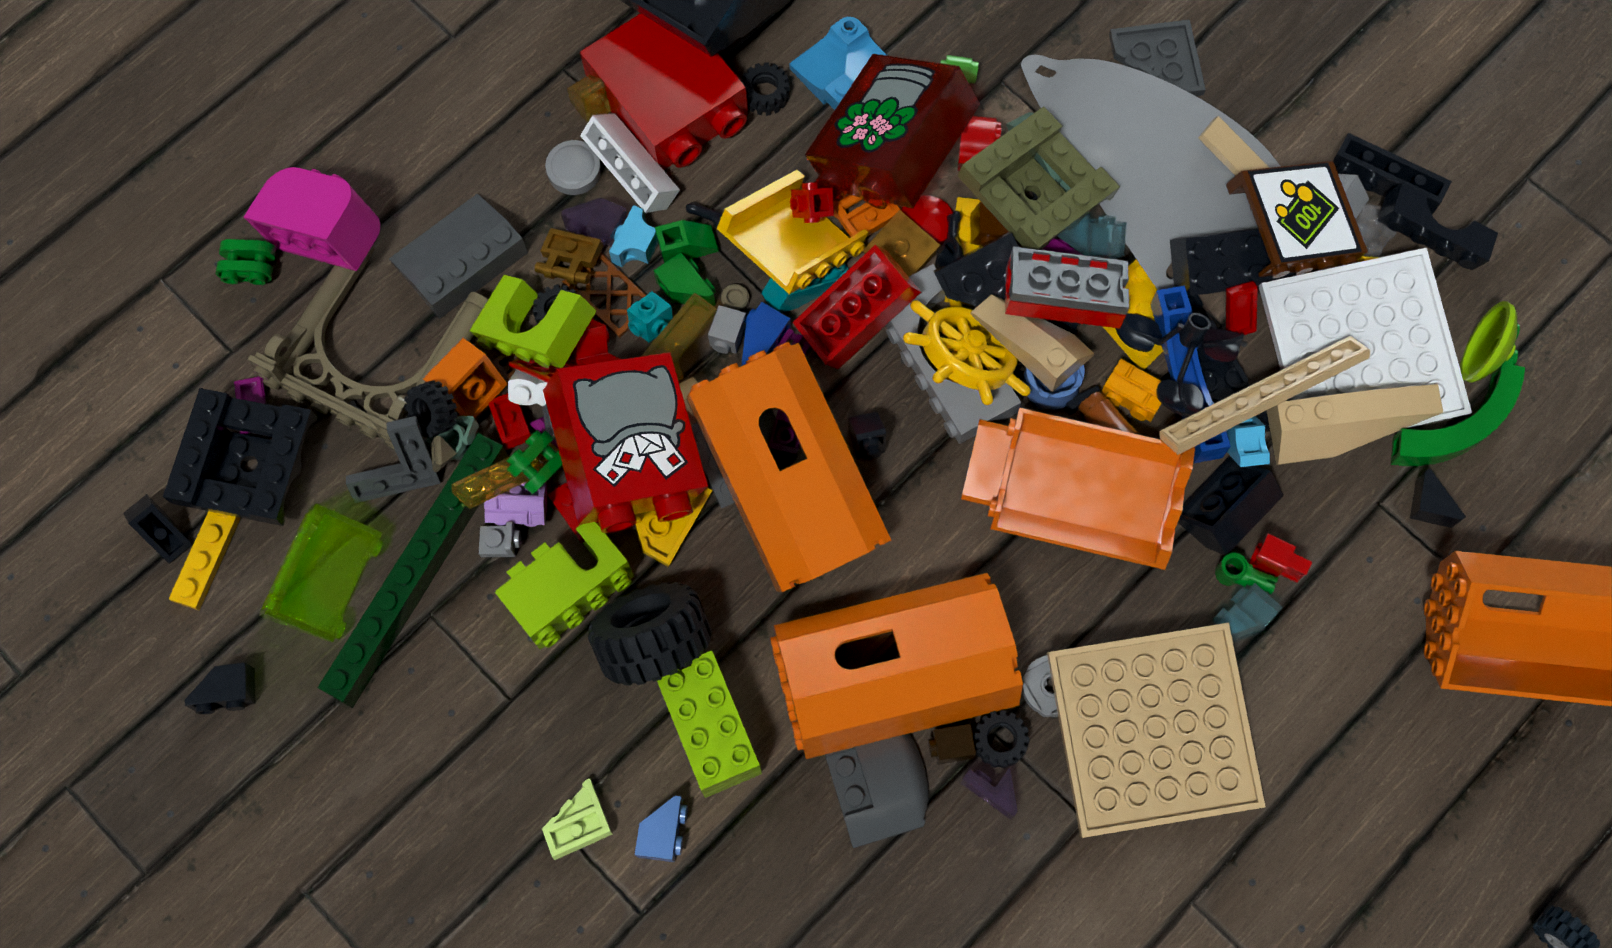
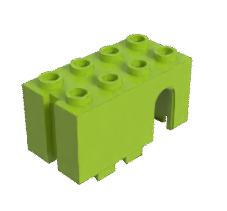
(558, 593)
(709, 726)

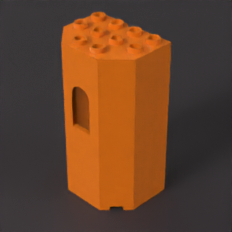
(799, 516)
(1521, 653)
(950, 666)

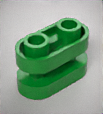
(245, 261)
(520, 461)

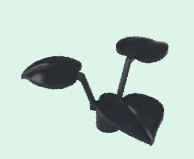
(1216, 344)

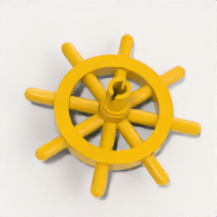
(968, 351)

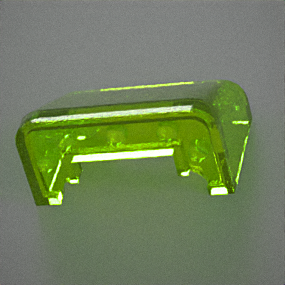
(320, 573)

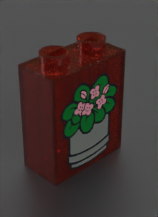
(892, 130)

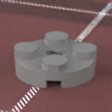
(1034, 688)

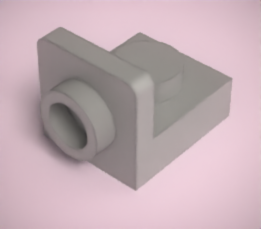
(499, 540)

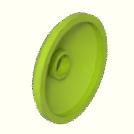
(1490, 343)

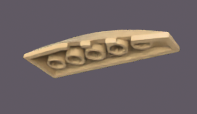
(1341, 422)

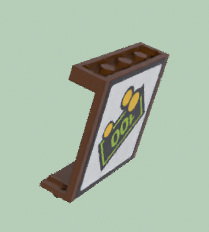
(1301, 217)

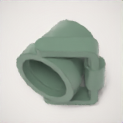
(457, 437)

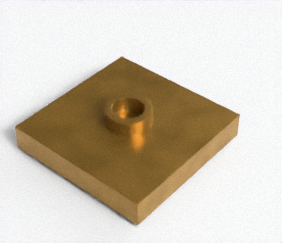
(905, 243)

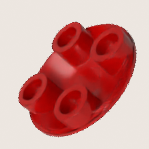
(931, 216)

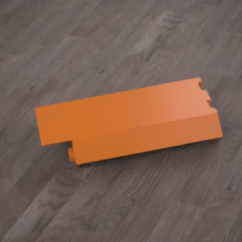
(1080, 485)

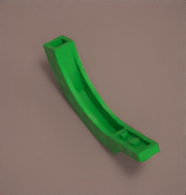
(1440, 445)

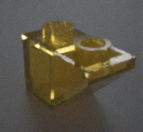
(589, 97)

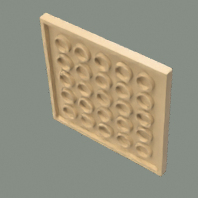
(1155, 730)

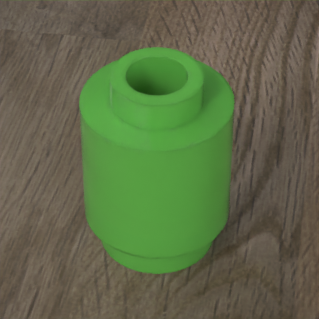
(966, 65)

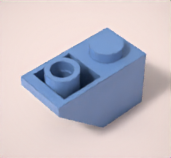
(659, 832)

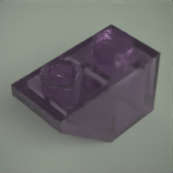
(595, 219)

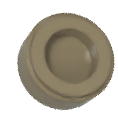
(735, 297)

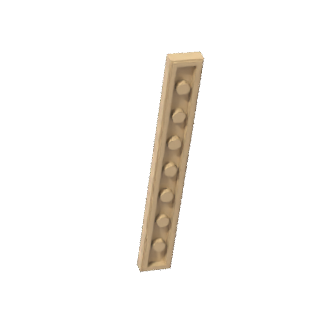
(1264, 395)

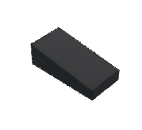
(1073, 405)

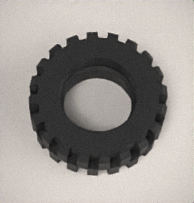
(649, 633)

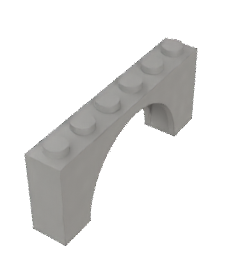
(957, 404)

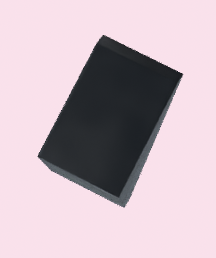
(1433, 502)

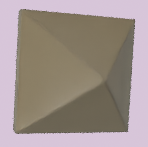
(440, 453)

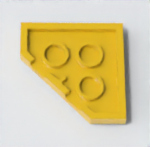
(1140, 297)
(664, 539)

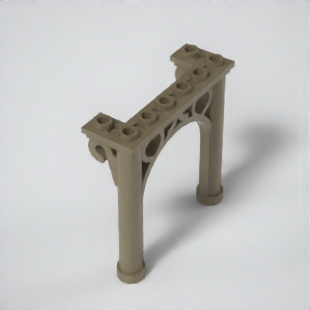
(286, 356)

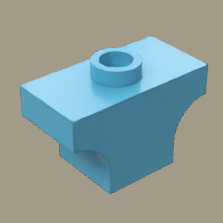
(633, 239)
(1248, 443)

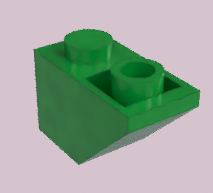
(685, 237)
(681, 279)

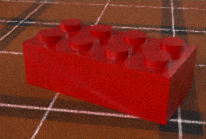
(856, 307)

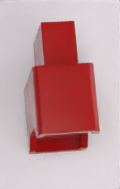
(1278, 559)

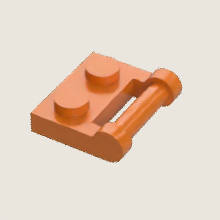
(862, 217)

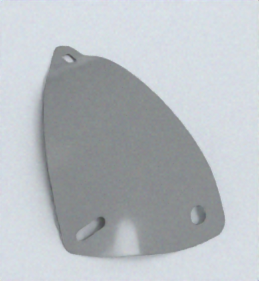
(1150, 146)

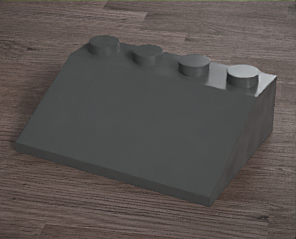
(459, 255)

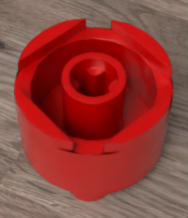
(977, 136)

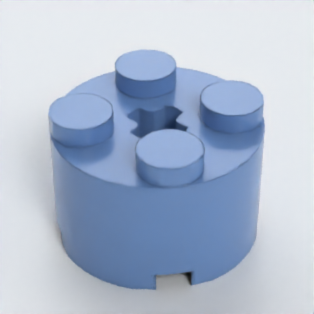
(1046, 399)

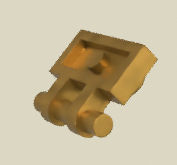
(569, 248)

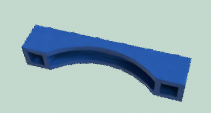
(1170, 308)

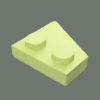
(577, 824)

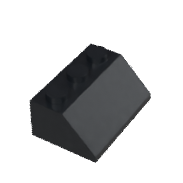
(1229, 505)

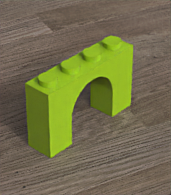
(548, 341)

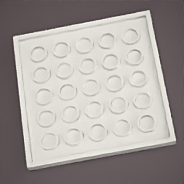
(1384, 305)

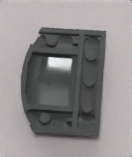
(880, 788)

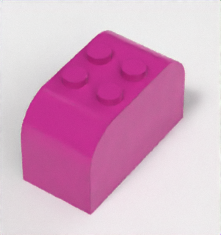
(314, 217)

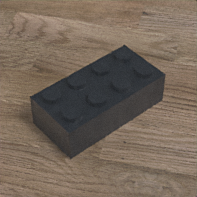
(1219, 261)

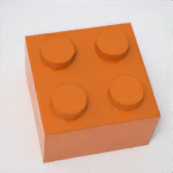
(468, 377)

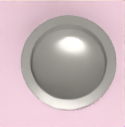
(573, 167)

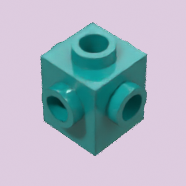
(649, 316)

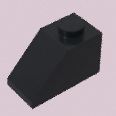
(157, 528)

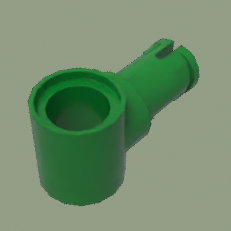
(1246, 574)

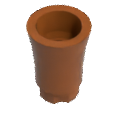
(1102, 412)

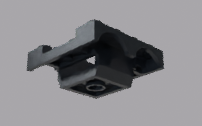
(212, 459)

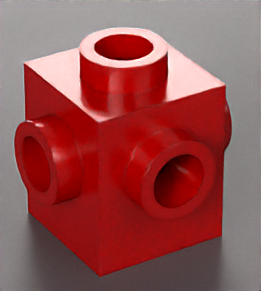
(812, 202)

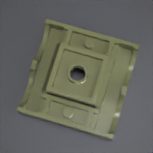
(1008, 169)

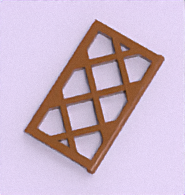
(605, 315)

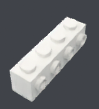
(629, 162)

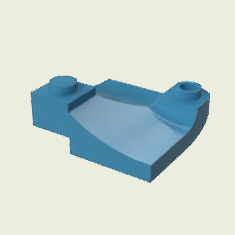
(835, 60)

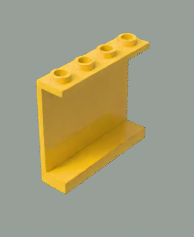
(784, 245)

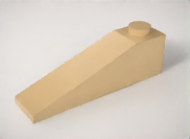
(1038, 344)

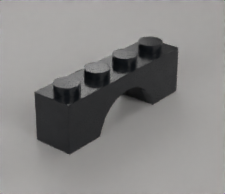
(1408, 212)

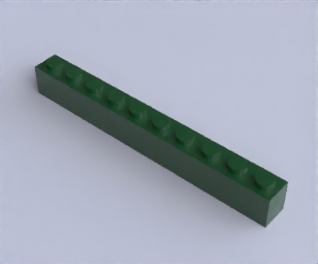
(407, 581)

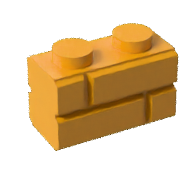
(1133, 390)

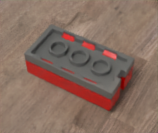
(1066, 287)

